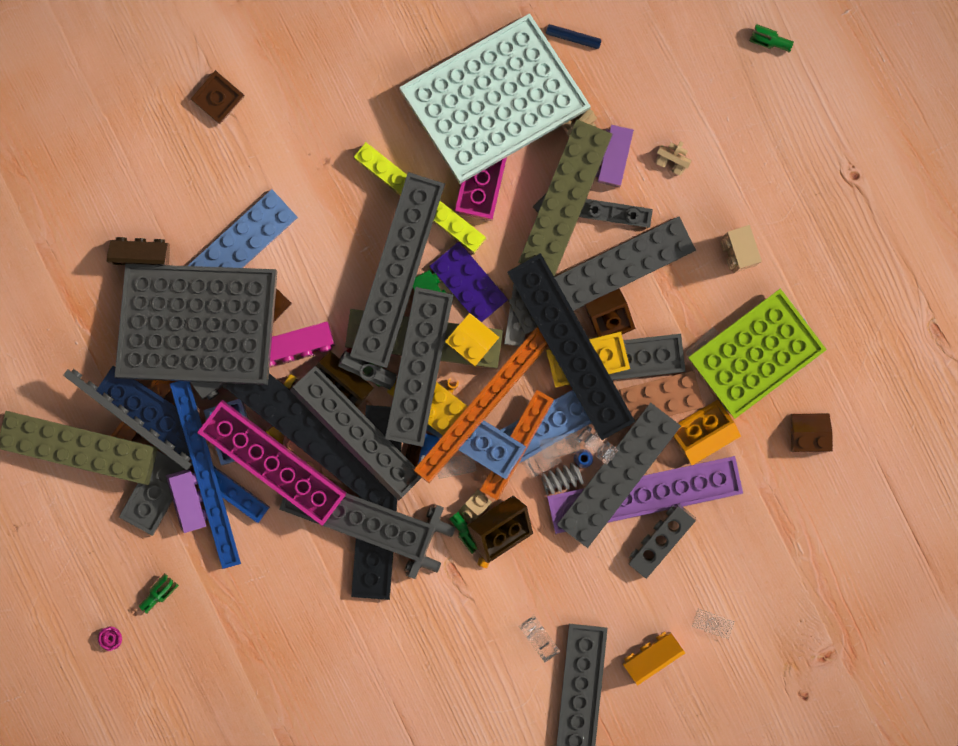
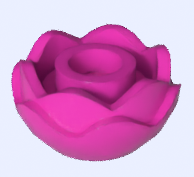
(104, 641)

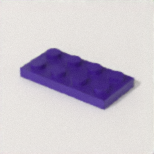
(468, 282)

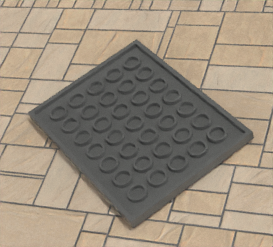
(196, 324)

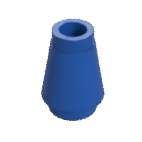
(577, 460)

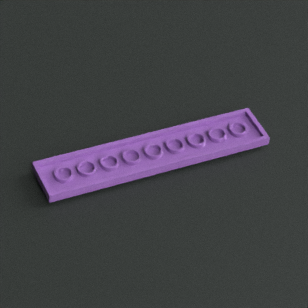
(666, 488)

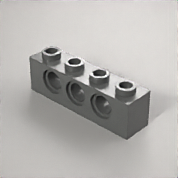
(647, 566)

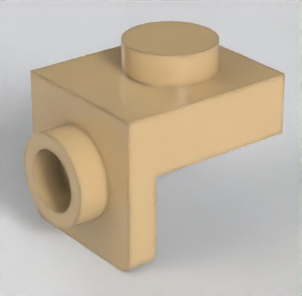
(475, 506)

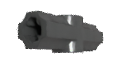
(378, 374)

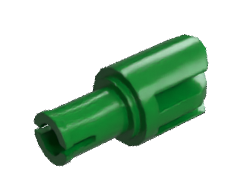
(769, 38)
(464, 534)
(158, 593)

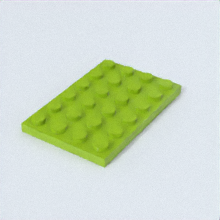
(757, 353)

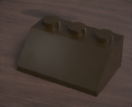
(138, 252)
(350, 384)
(501, 528)

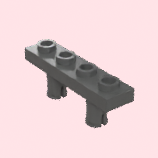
(617, 213)
(433, 514)

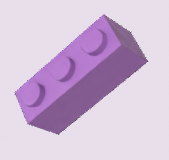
(616, 155)
(187, 500)

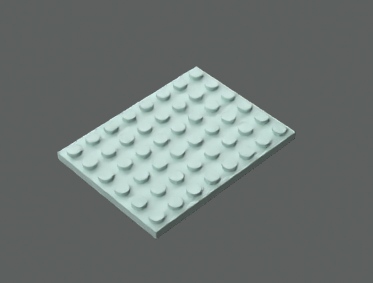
(494, 98)

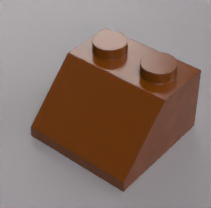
(610, 314)
(811, 433)

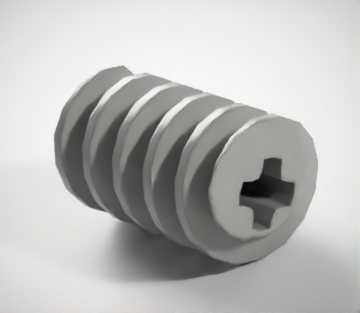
(561, 478)

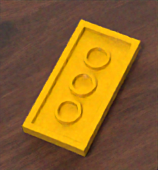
(610, 351)
(444, 408)

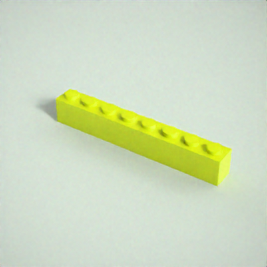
(395, 179)

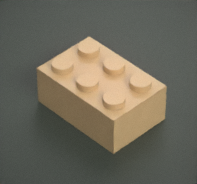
(741, 249)

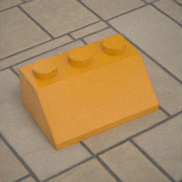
(706, 432)
(653, 657)

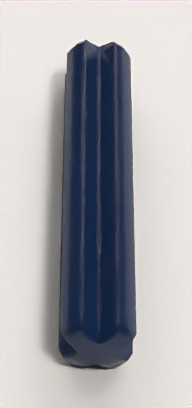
(573, 36)

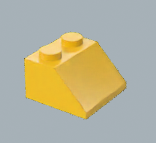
(472, 339)

